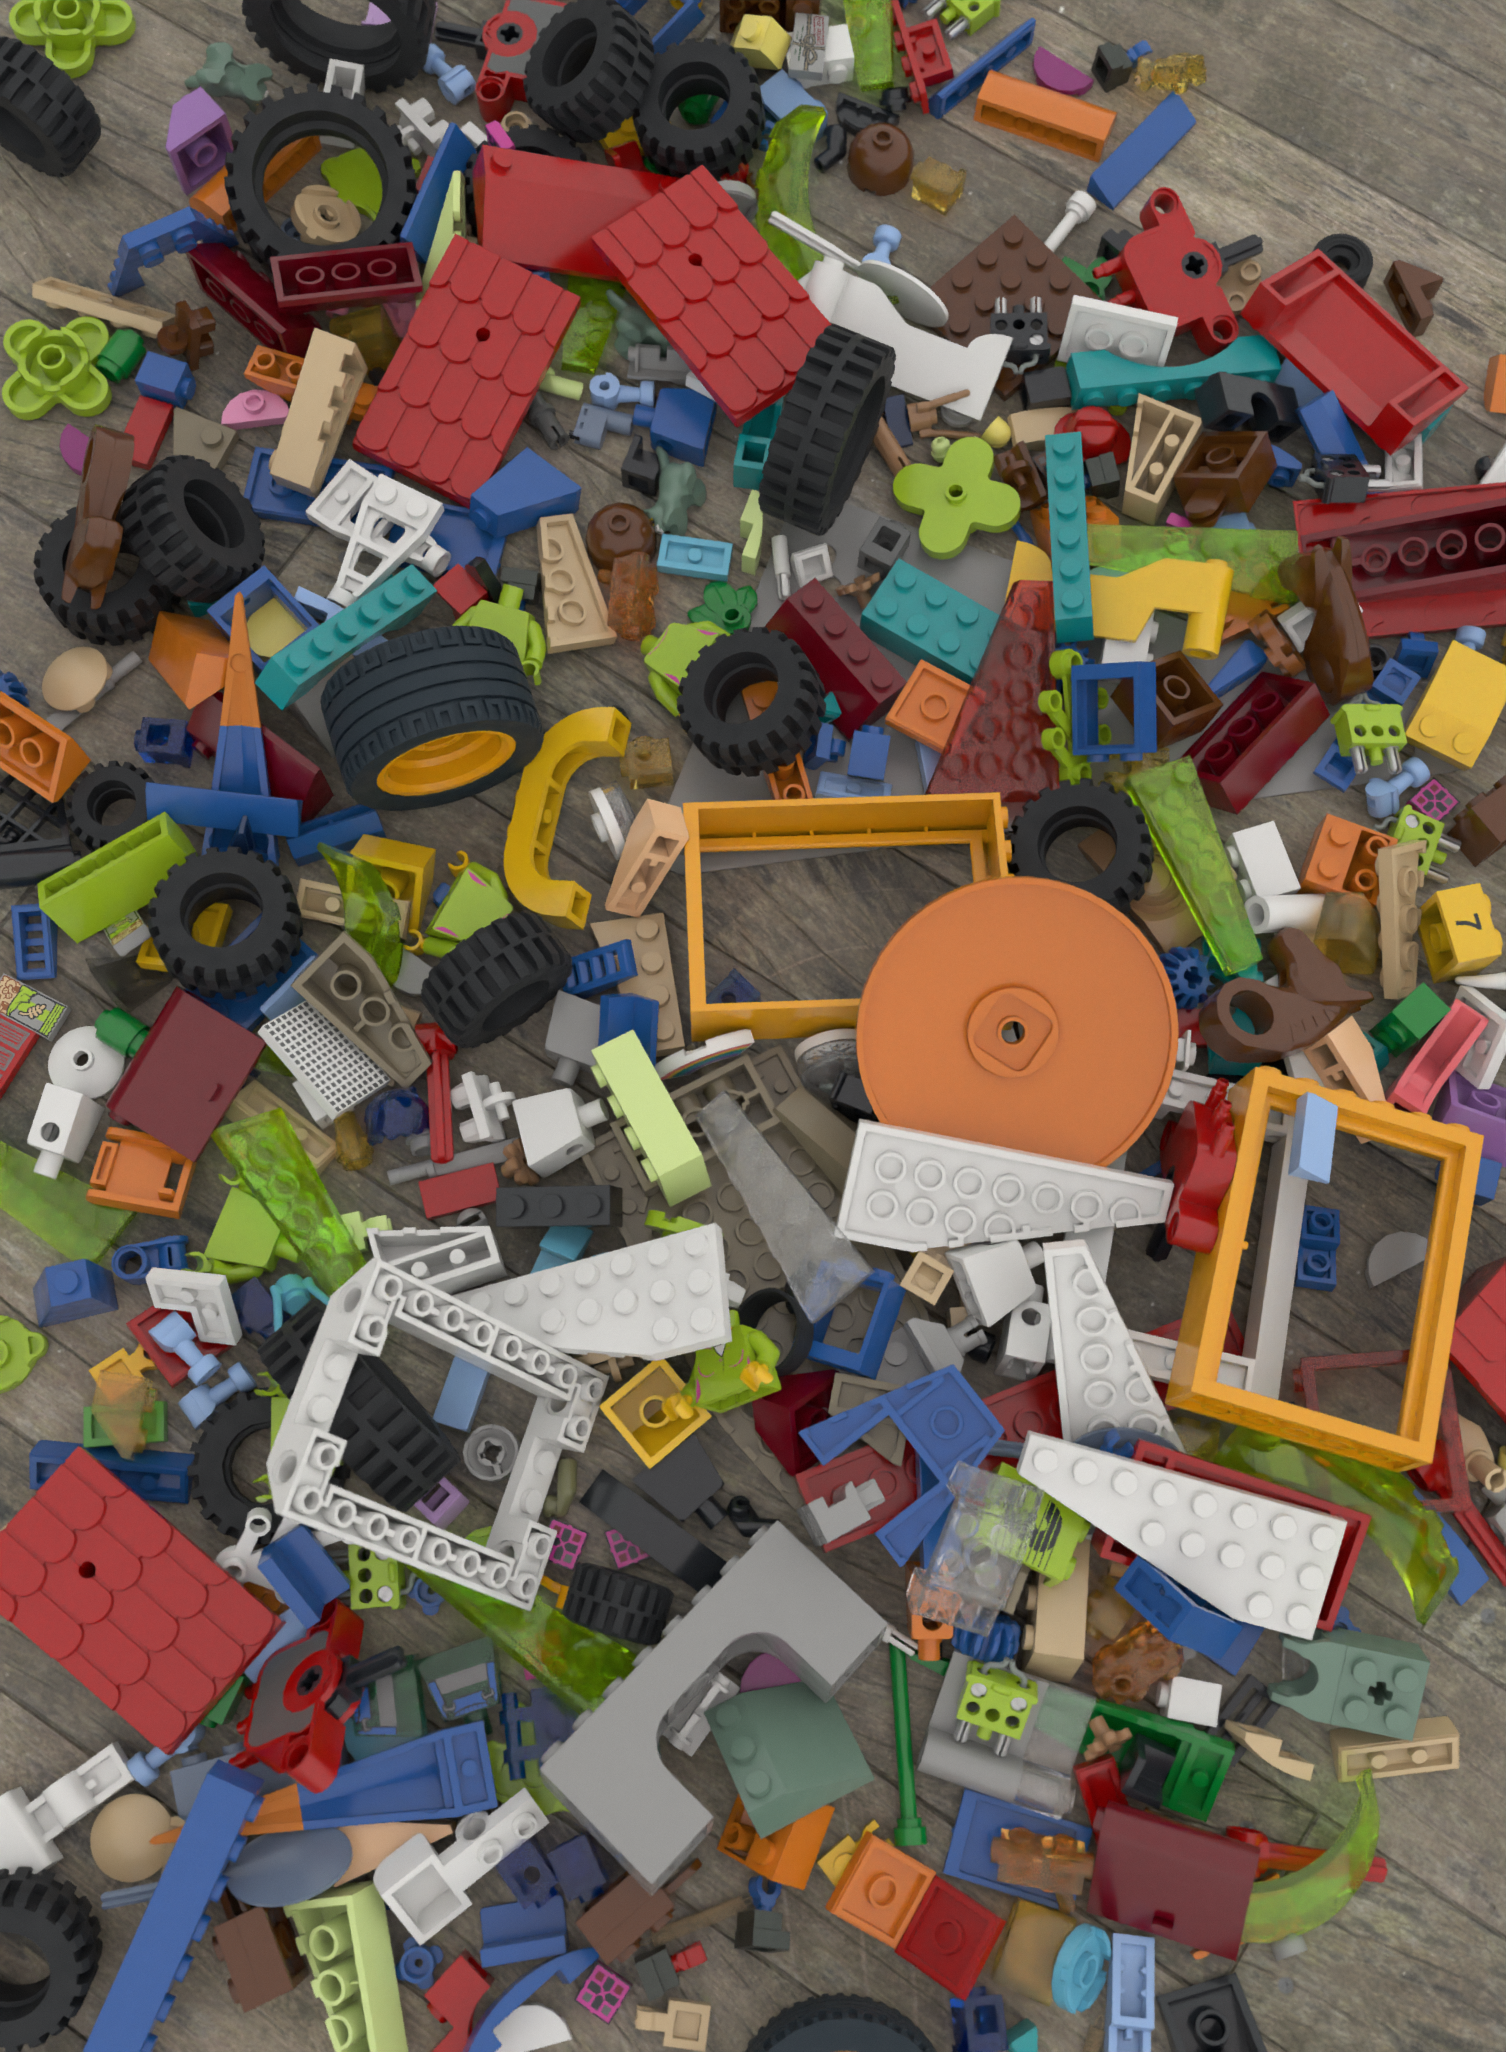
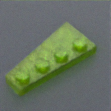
(591, 325)

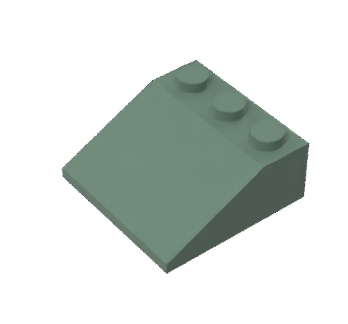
(786, 1753)

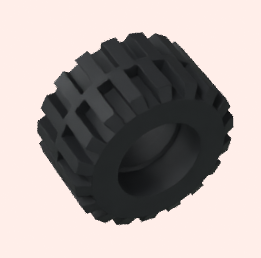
(97, 793)
(617, 1604)

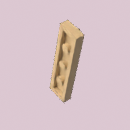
(97, 304)

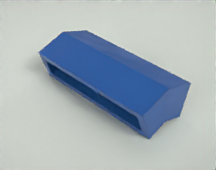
(1328, 427)
(335, 829)

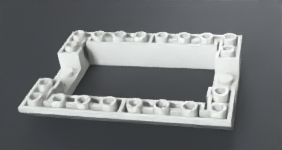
(1275, 1264)
(306, 1452)

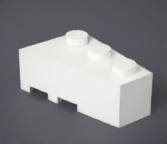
(442, 1257)

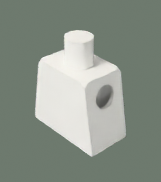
(62, 1128)
(557, 1128)
(994, 1276)
(1024, 1339)

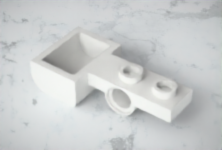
(30, 1827)
(430, 1887)

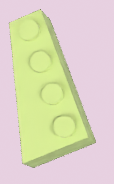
(651, 1118)
(352, 1966)

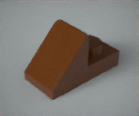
(1411, 294)

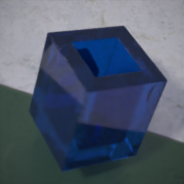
(578, 1868)

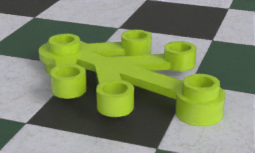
(1050, 702)

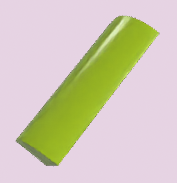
(113, 878)

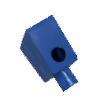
(679, 423)

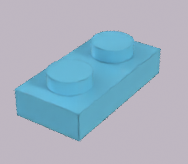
(694, 557)

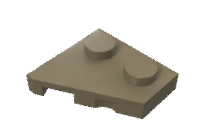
(202, 438)
(853, 1391)

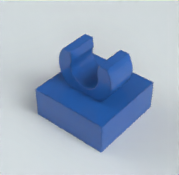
(1417, 653)
(823, 748)

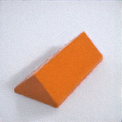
(189, 656)
(37, 751)

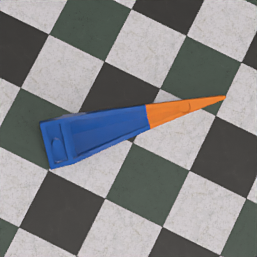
(240, 746)
(417, 1780)

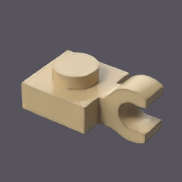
(683, 2022)

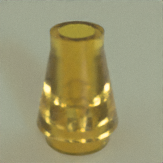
(351, 1143)

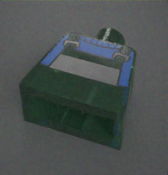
(465, 1681)
(393, 1705)

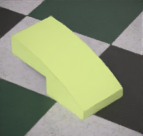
(752, 529)

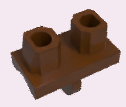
(188, 334)
(1020, 472)

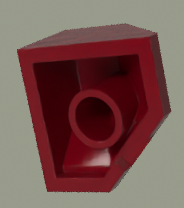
(783, 1414)

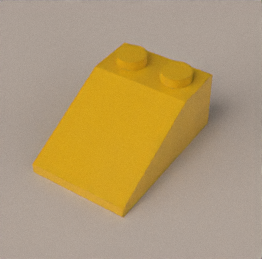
(1458, 706)

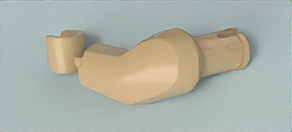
(1479, 1457)

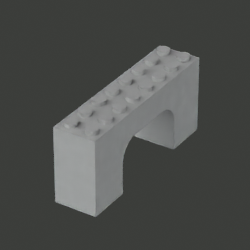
(766, 1602)

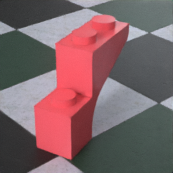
(1436, 1058)

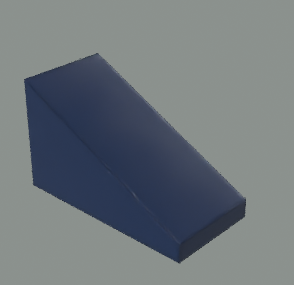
(897, 420)
(243, 836)

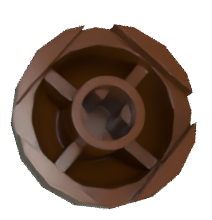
(880, 159)
(617, 532)

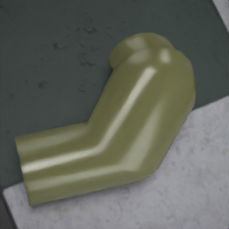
(566, 1490)

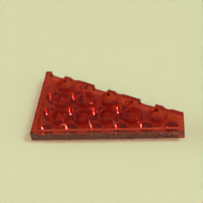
(1000, 722)

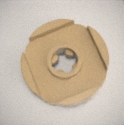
(313, 228)

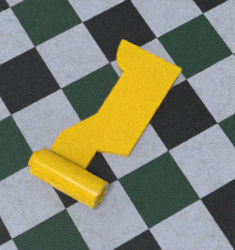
(1126, 602)

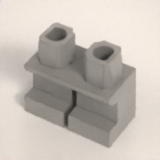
(845, 1514)

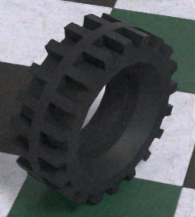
(214, 1460)

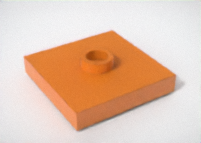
(928, 706)
(880, 1890)

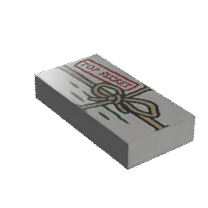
(808, 46)

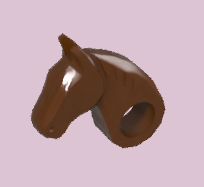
(96, 532)
(1338, 642)
(1286, 1017)

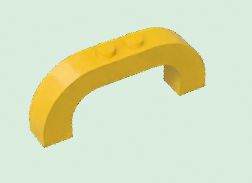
(537, 810)

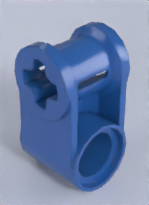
(161, 1253)

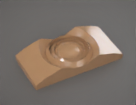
(1162, 908)

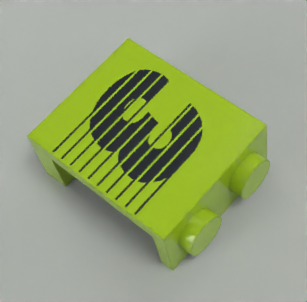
(1054, 1535)

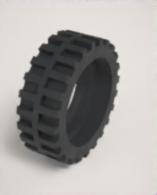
(309, 39)
(306, 116)
(826, 429)
(385, 1427)

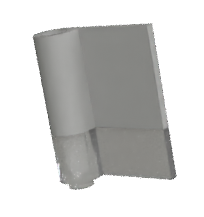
(1035, 1767)

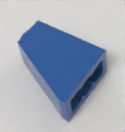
(522, 494)
(73, 1292)

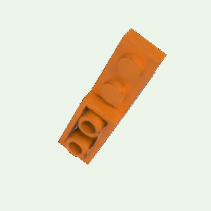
(280, 373)
(790, 780)

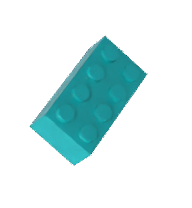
(928, 622)

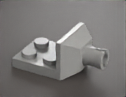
(925, 1348)

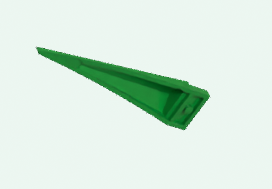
(1199, 1760)

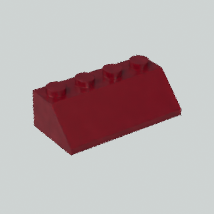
(346, 278)
(249, 298)
(841, 655)
(1255, 738)
(288, 770)

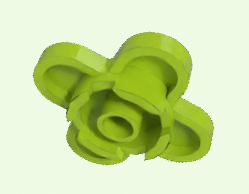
(72, 29)
(56, 368)
(957, 498)

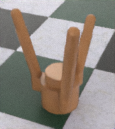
(924, 414)

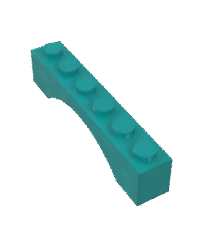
(1108, 380)
(1069, 538)
(318, 652)

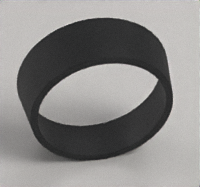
(758, 1303)

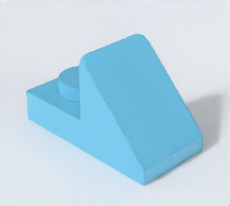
(562, 1246)

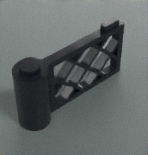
(33, 861)

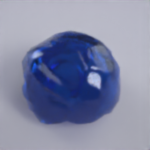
(395, 1114)

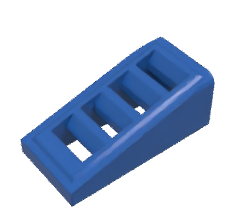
(1240, 667)
(21, 927)
(580, 981)

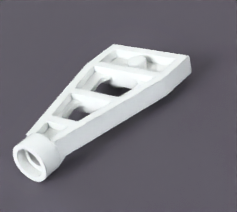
(343, 499)
(400, 506)

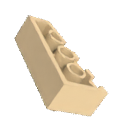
(318, 413)

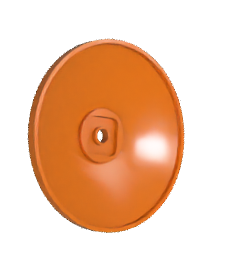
(1031, 953)

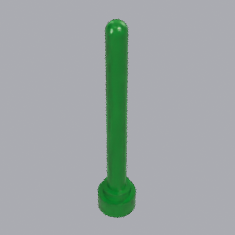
(909, 1827)

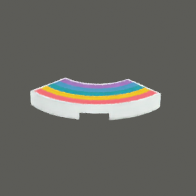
(716, 1049)

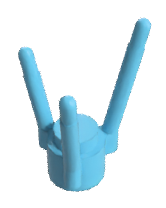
(292, 1294)

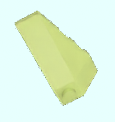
(450, 223)

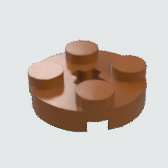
(1279, 646)

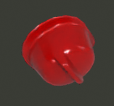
(1098, 433)

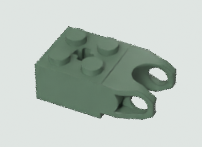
(1356, 1681)

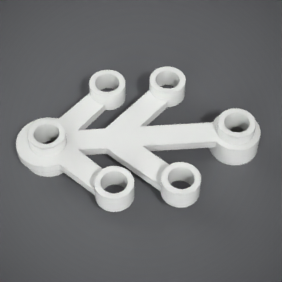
(247, 1560)

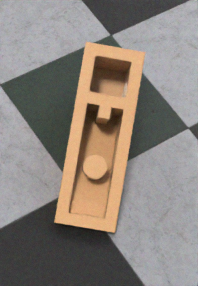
(647, 856)
(1347, 1062)
(376, 1841)

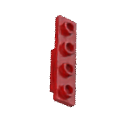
(924, 55)

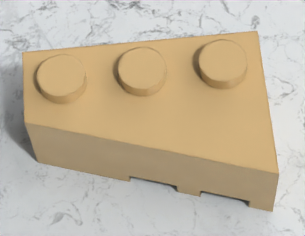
(1158, 449)
(1057, 1622)

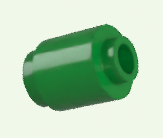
(698, 108)
(120, 355)
(120, 1031)

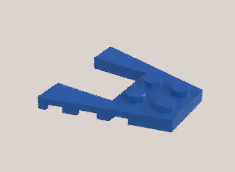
(155, 240)
(941, 1422)

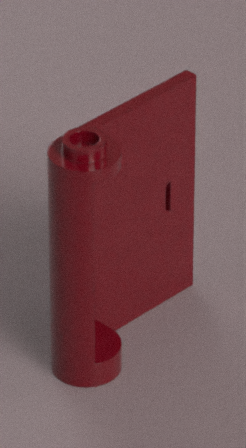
(185, 1074)
(1172, 1879)

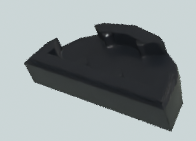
(858, 114)
(482, 573)

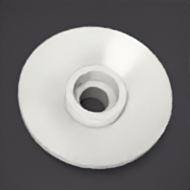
(97, 1075)

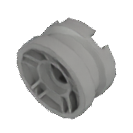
(476, 1447)

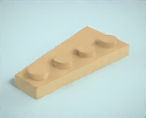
(570, 592)
(1399, 915)
(654, 971)

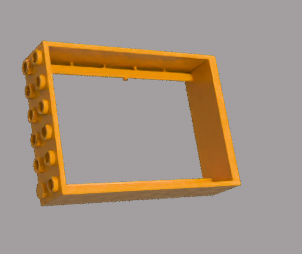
(817, 825)
(1214, 1277)

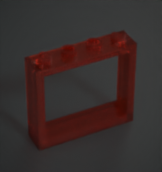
(1448, 1426)

